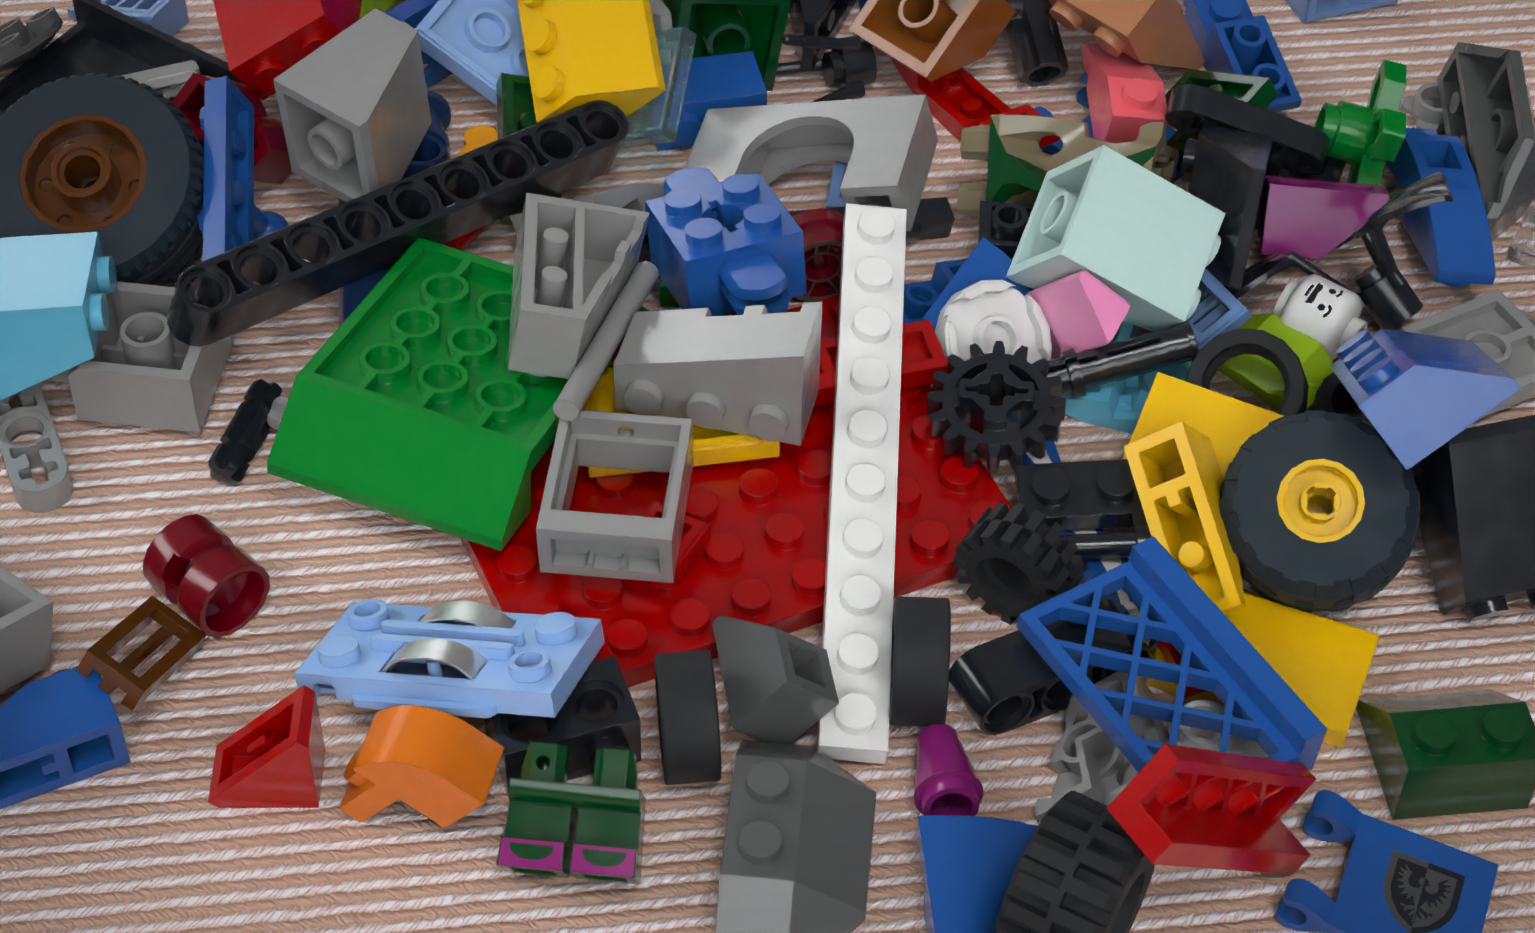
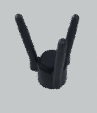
(847, 65)

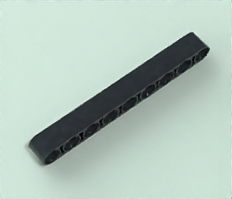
(383, 224)

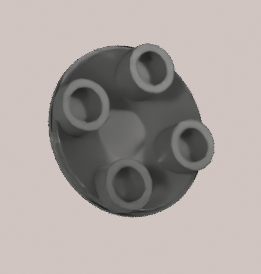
(23, 42)

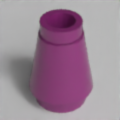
(945, 775)

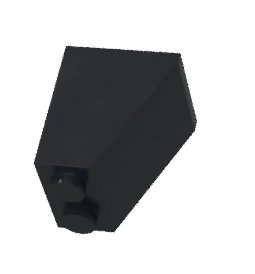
(1481, 517)

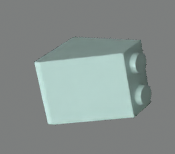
(1124, 230)

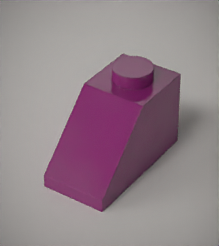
(1312, 214)

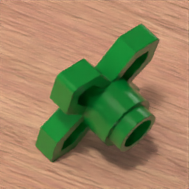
(1370, 133)

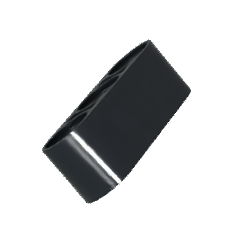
(1012, 685)

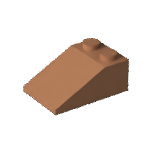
(1140, 28)

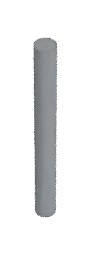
(605, 342)

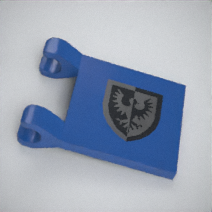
(1389, 879)

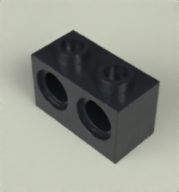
(592, 718)

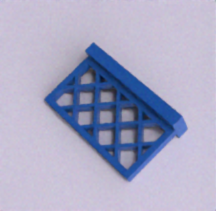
(1206, 639)

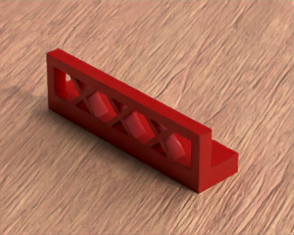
(1214, 810)

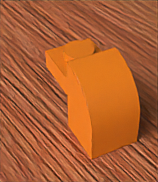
(424, 761)

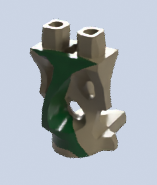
(1020, 166)

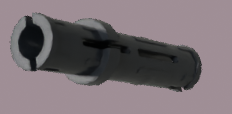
(1123, 359)

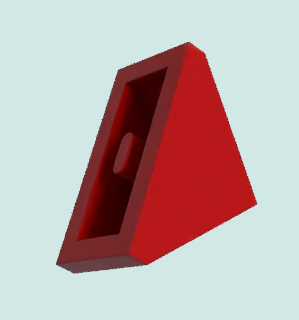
(273, 758)

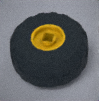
(1319, 511)

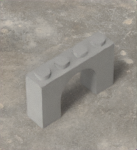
(880, 138)

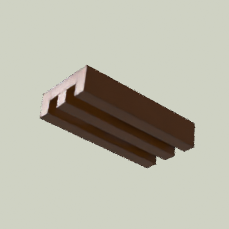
(122, 674)

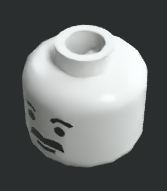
(1321, 311)

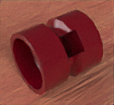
(206, 575)

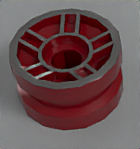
(822, 252)

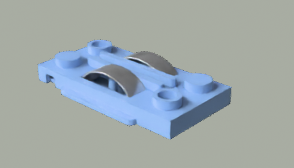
(452, 658)

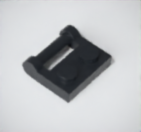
(1086, 498)

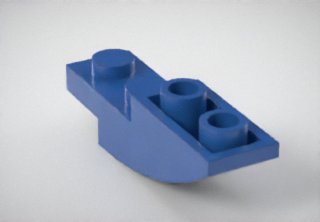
(1240, 45)
(1453, 234)

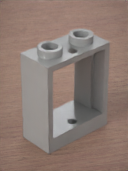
(613, 542)

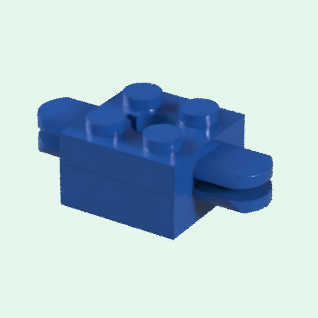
(725, 243)

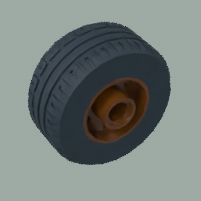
(105, 162)

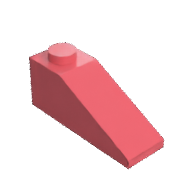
(1121, 94)

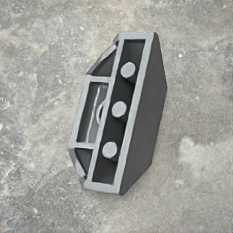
(1492, 114)
(794, 843)

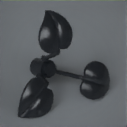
(1381, 285)

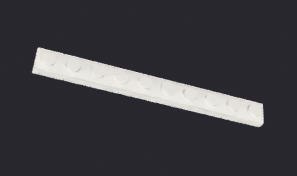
(864, 484)

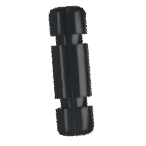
(244, 433)

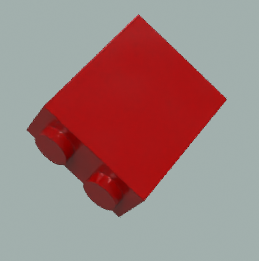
(274, 35)

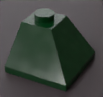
(735, 28)

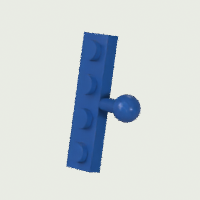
(229, 209)

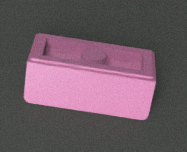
(1080, 312)

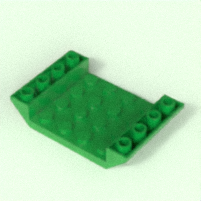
(419, 402)

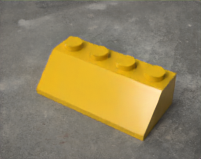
(590, 54)

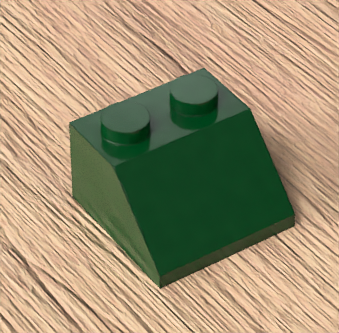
(1451, 752)

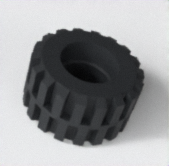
(1076, 874)

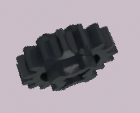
(996, 406)

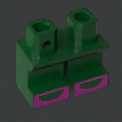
(545, 812)

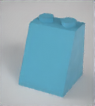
(51, 305)

